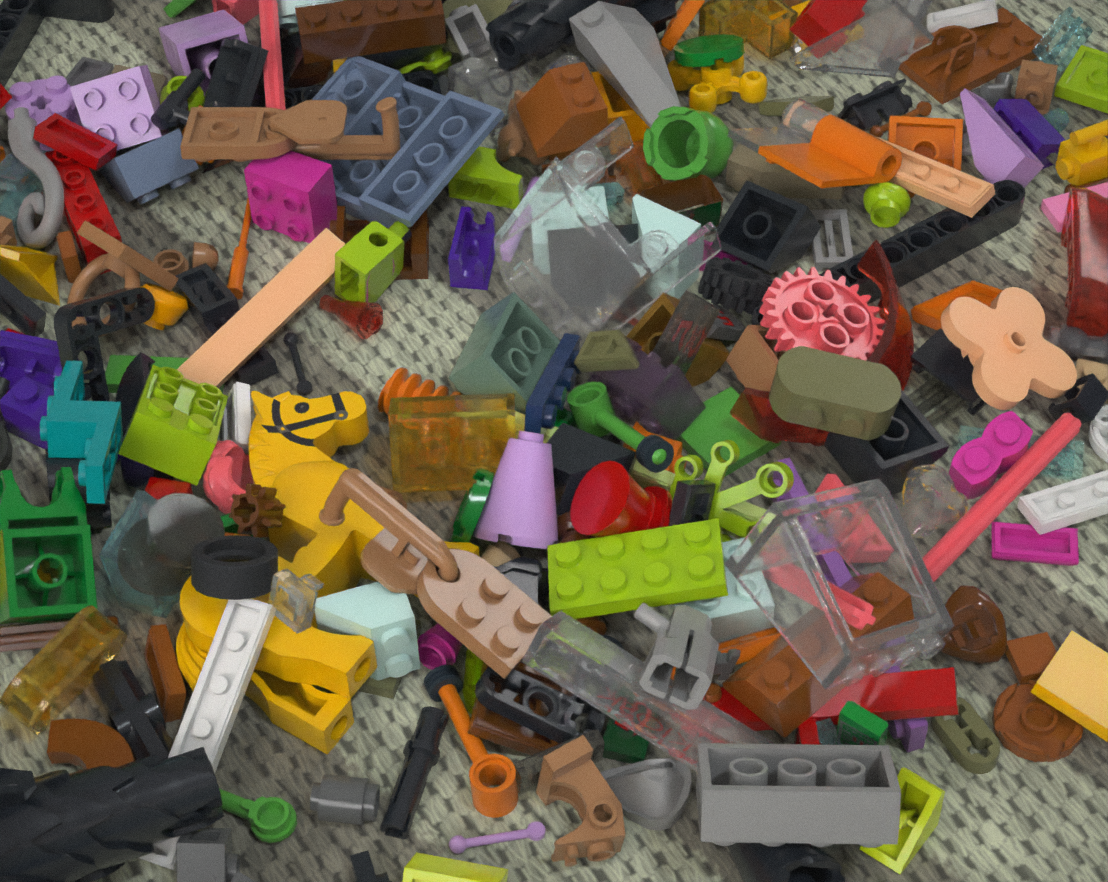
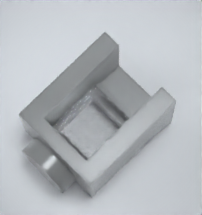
(468, 31)

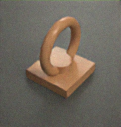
(120, 260)

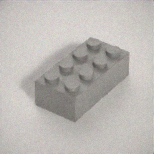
(797, 794)

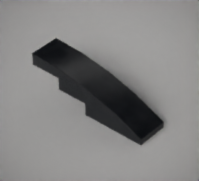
(212, 307)

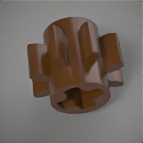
(257, 511)

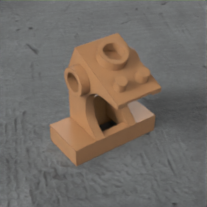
(573, 778)

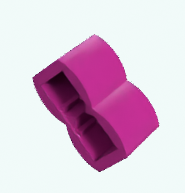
(983, 458)

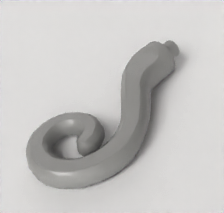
(51, 203)

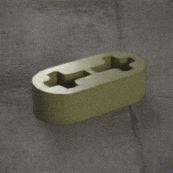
(959, 739)

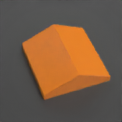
(930, 137)

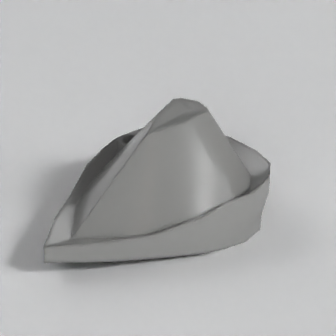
(651, 791)

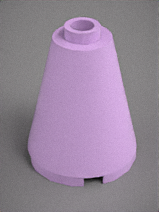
(522, 496)

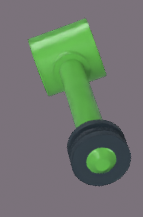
(596, 415)

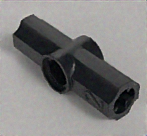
(132, 711)

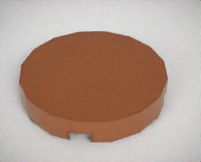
(1031, 731)

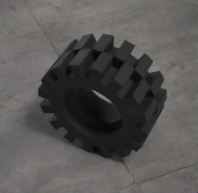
(733, 284)

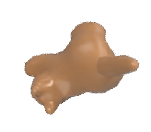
(512, 138)

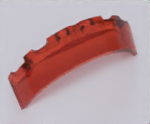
(893, 351)

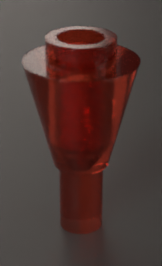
(359, 316)

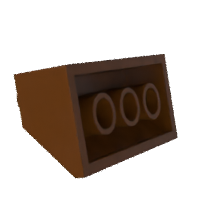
(367, 27)

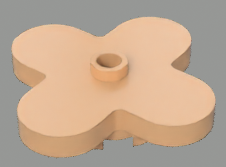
(1008, 348)

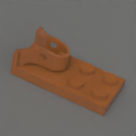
(970, 56)

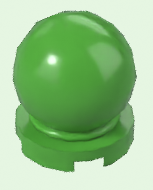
(687, 144)

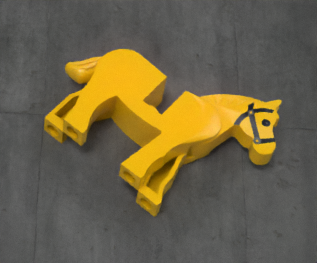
(292, 453)

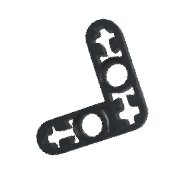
(85, 335)
(562, 708)

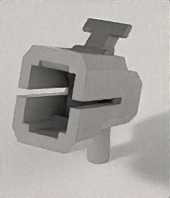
(688, 646)

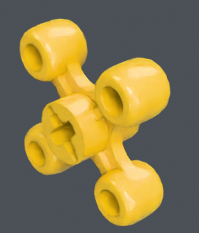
(717, 83)

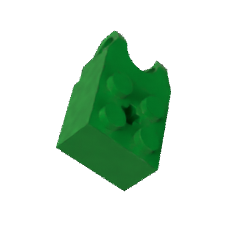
(48, 538)

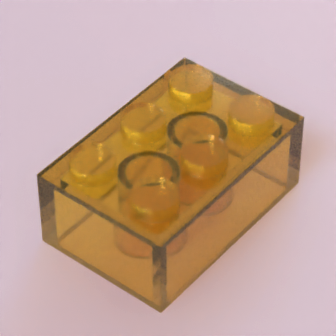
(446, 438)

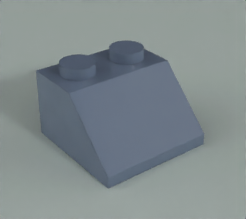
(149, 167)

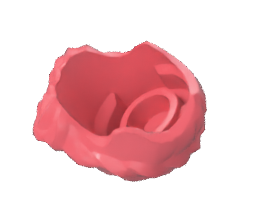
(226, 474)

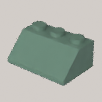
(505, 352)

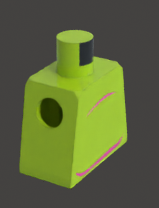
(370, 261)

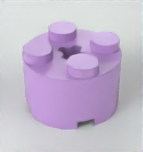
(43, 99)

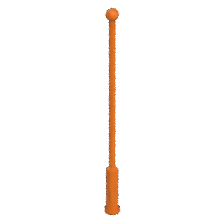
(240, 258)

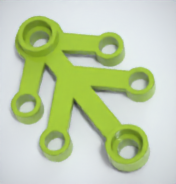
(716, 472)

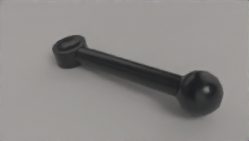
(303, 387)

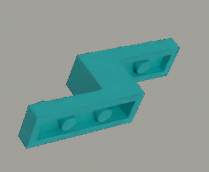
(83, 431)

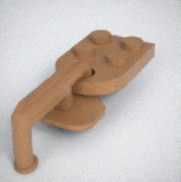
(307, 128)
(452, 584)

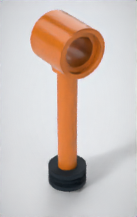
(487, 769)

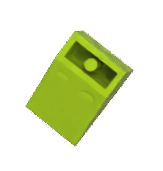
(174, 424)

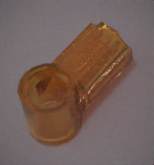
(636, 170)

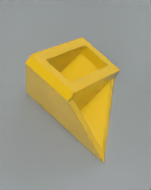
(30, 272)

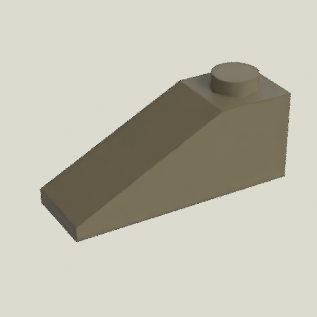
(748, 165)

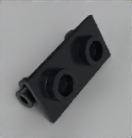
(886, 98)

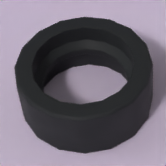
(233, 567)

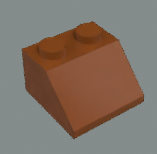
(562, 110)

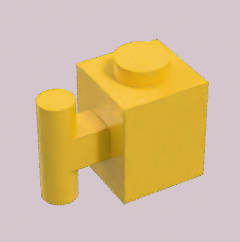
(1084, 155)

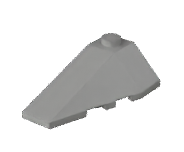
(627, 56)

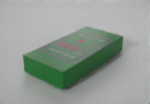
(860, 726)

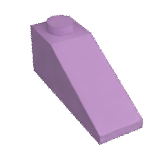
(995, 146)

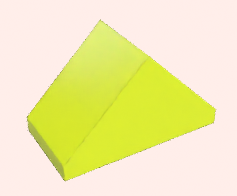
(918, 818)

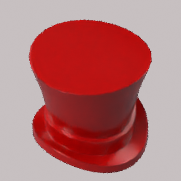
(614, 503)

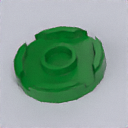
(704, 50)
(471, 506)

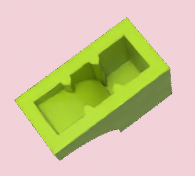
(486, 181)

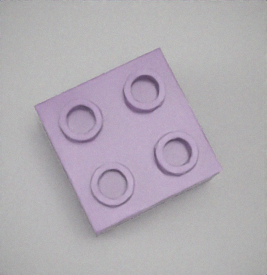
(120, 106)

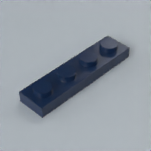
(552, 386)

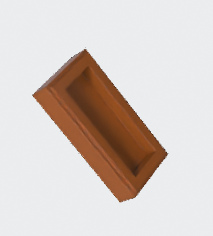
(165, 673)

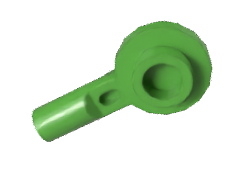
(269, 817)

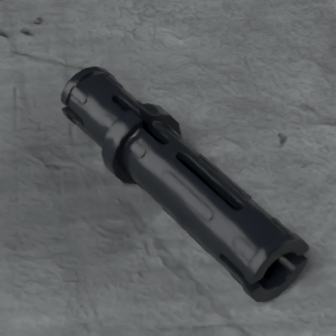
(420, 756)

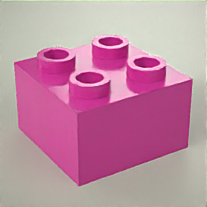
(291, 195)

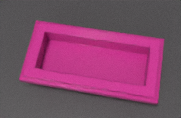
(1024, 544)

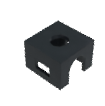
(1084, 402)

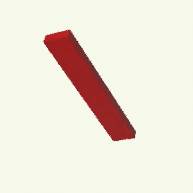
(887, 696)

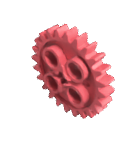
(820, 315)

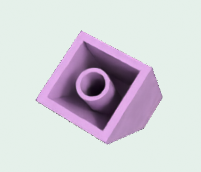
(198, 42)

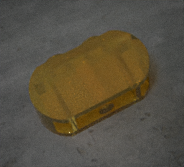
(62, 669)

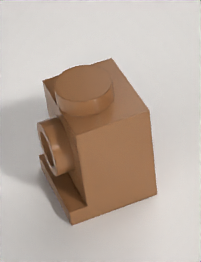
(1036, 84)

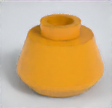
(168, 307)

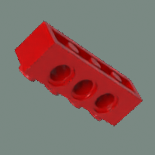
(83, 203)

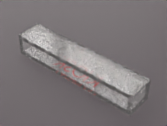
(610, 682)

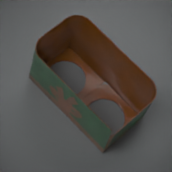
(687, 194)

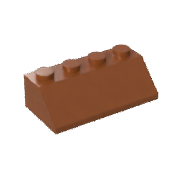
(782, 687)

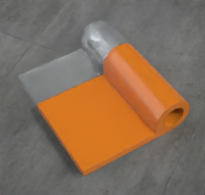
(822, 148)

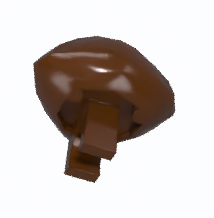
(978, 627)

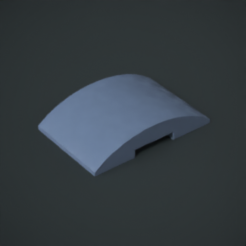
(435, 141)

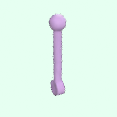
(534, 831)

